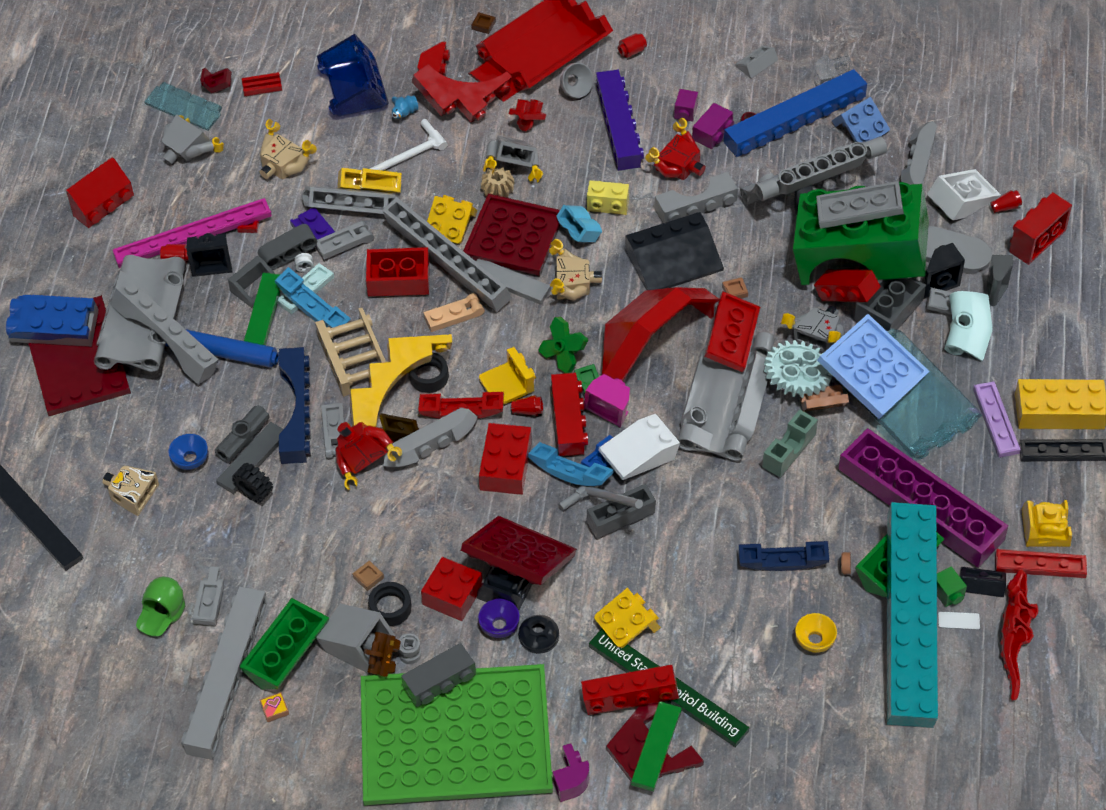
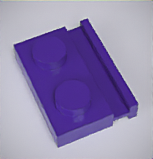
(315, 221)

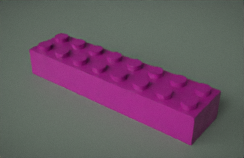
(900, 479)

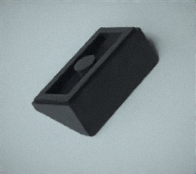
(984, 581)

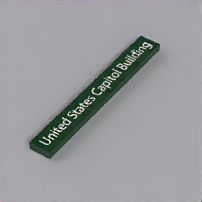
(689, 700)

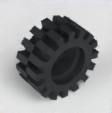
(252, 482)

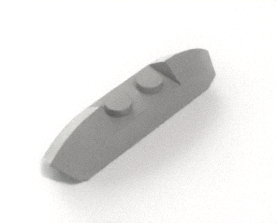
(922, 144)
(346, 199)
(432, 437)

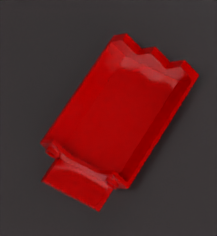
(539, 43)

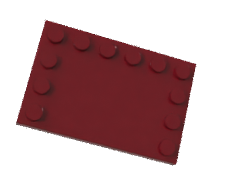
(70, 375)

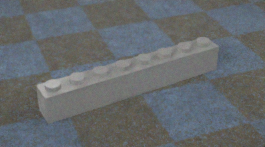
(447, 254)
(224, 674)

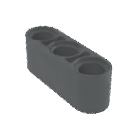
(287, 246)

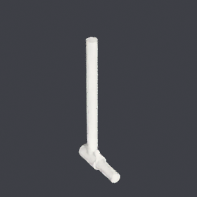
(434, 140)

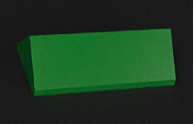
(873, 568)
(283, 645)

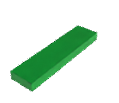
(263, 310)
(656, 746)

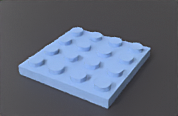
(873, 366)

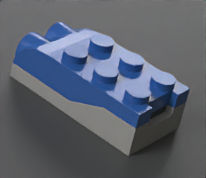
(52, 320)

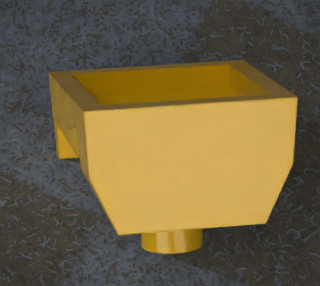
(1046, 524)

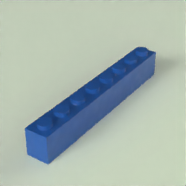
(795, 113)

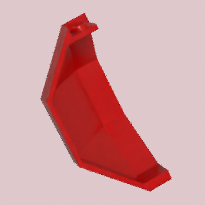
(636, 323)

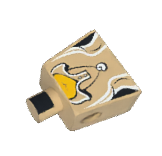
(131, 487)

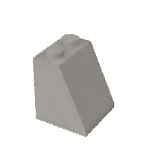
(351, 632)

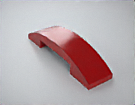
(437, 407)

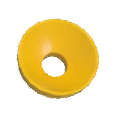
(816, 624)

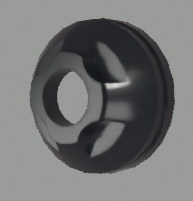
(542, 641)

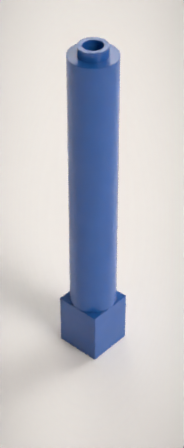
(237, 349)

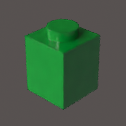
(950, 587)

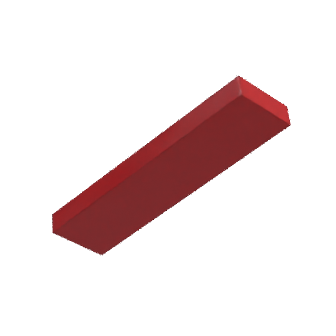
(1041, 563)

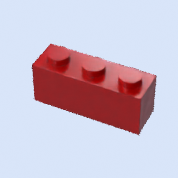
(847, 285)

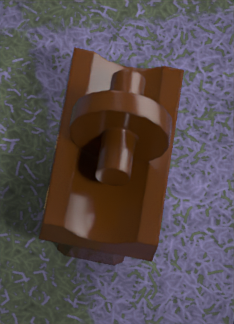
(381, 653)

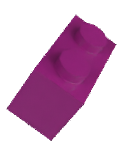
(711, 125)

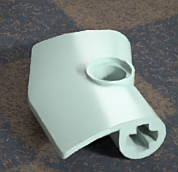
(975, 313)

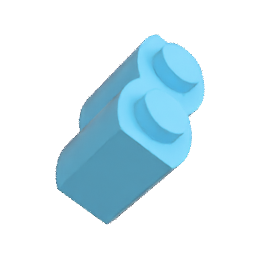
(579, 223)

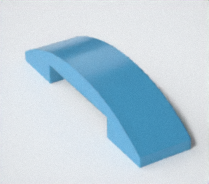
(309, 302)
(567, 470)

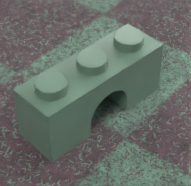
(783, 453)

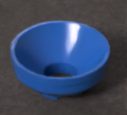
(186, 445)

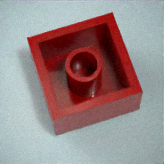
(451, 588)

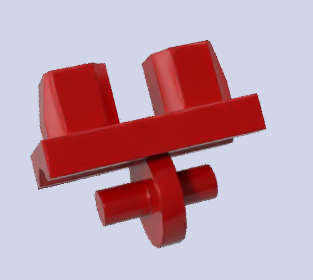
(527, 113)

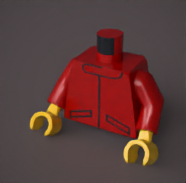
(679, 156)
(360, 447)

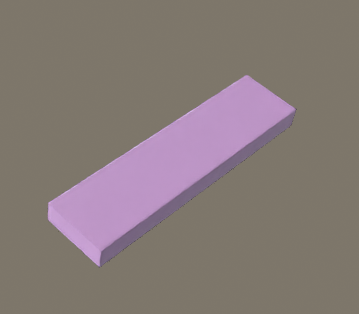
(996, 419)

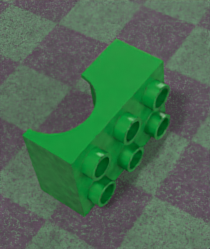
(886, 245)

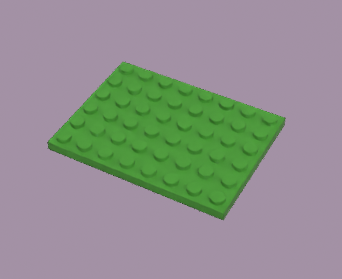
(464, 744)

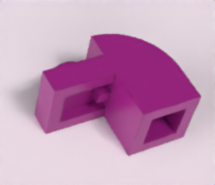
(574, 778)

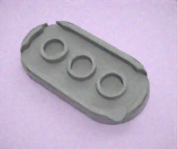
(974, 250)

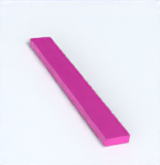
(214, 224)

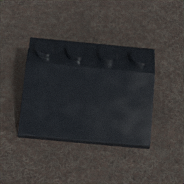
(673, 252)

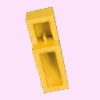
(369, 180)

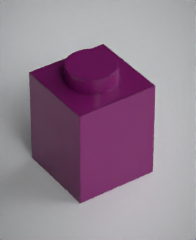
(686, 105)

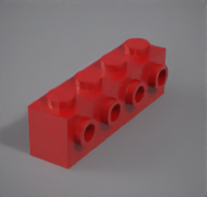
(568, 414)
(630, 689)

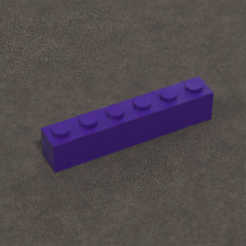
(618, 120)

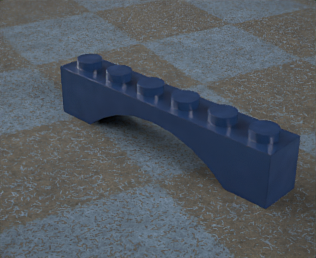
(293, 438)

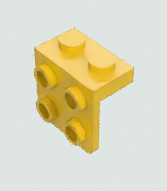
(451, 217)
(511, 377)
(626, 618)

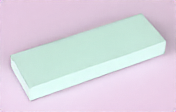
(314, 280)

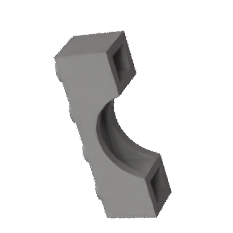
(720, 192)

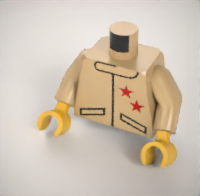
(281, 155)
(572, 274)

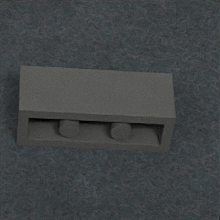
(612, 516)
(438, 675)

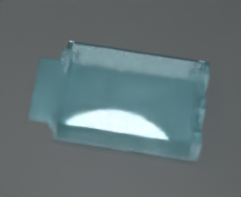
(929, 411)

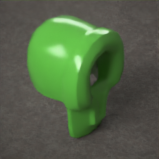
(167, 593)

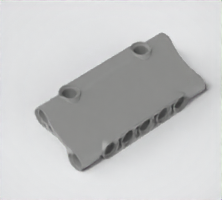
(834, 163)
(131, 340)
(725, 402)

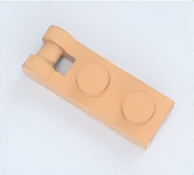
(453, 313)

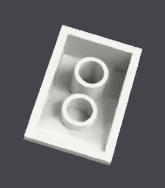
(962, 193)
(640, 447)

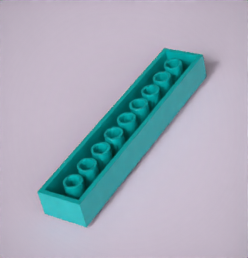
(912, 615)

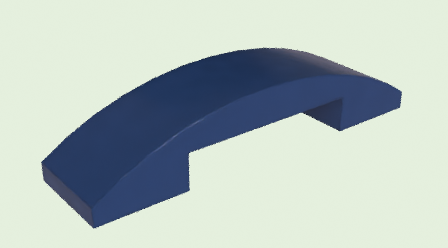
(784, 558)

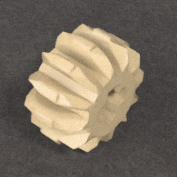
(498, 183)

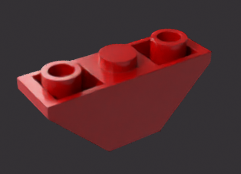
(435, 57)

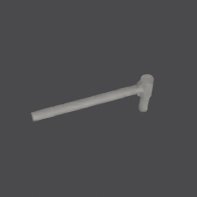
(584, 491)

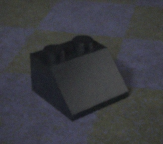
(944, 269)

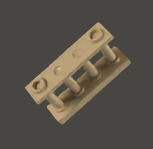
(332, 350)

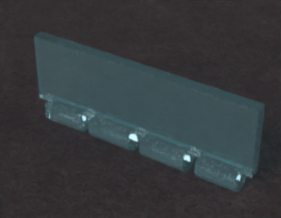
(180, 102)

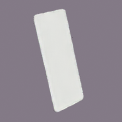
(959, 620)

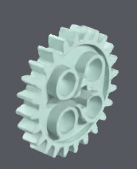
(796, 369)

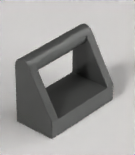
(246, 277)
(998, 277)

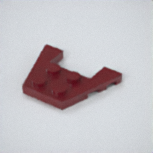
(630, 740)

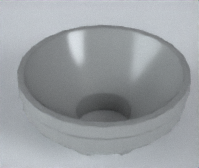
(583, 82)

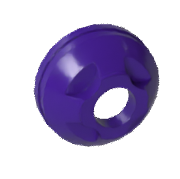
(498, 610)

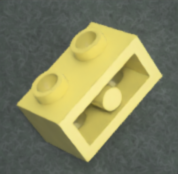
(608, 197)

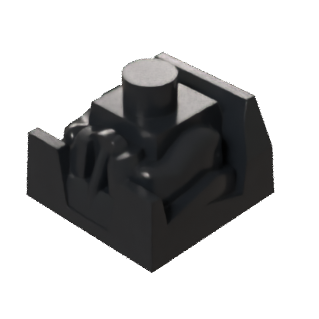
(208, 255)
(502, 585)

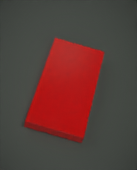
(732, 331)

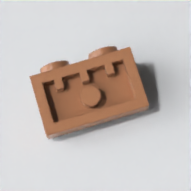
(829, 398)

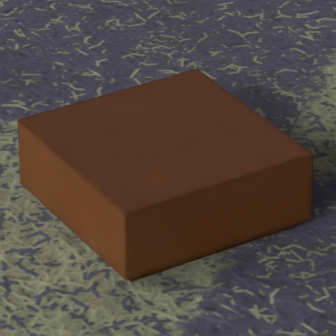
(483, 23)

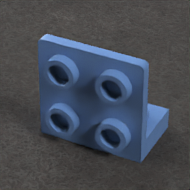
(863, 121)

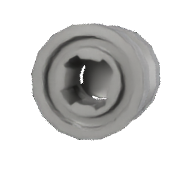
(409, 649)

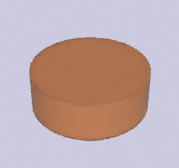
(846, 562)

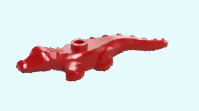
(1016, 628)

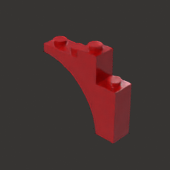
(448, 93)

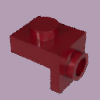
(215, 81)

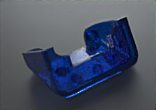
(352, 77)

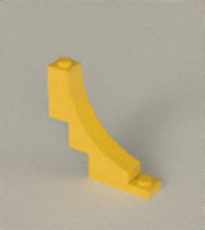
(403, 356)

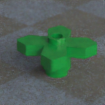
(563, 345)

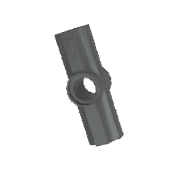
(235, 439)

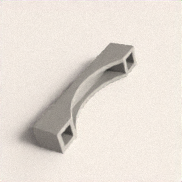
(192, 355)

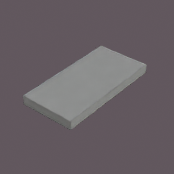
(859, 204)

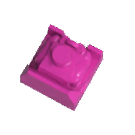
(608, 399)

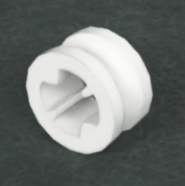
(304, 262)

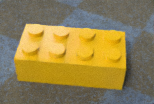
(1060, 404)

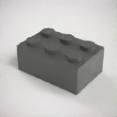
(892, 302)

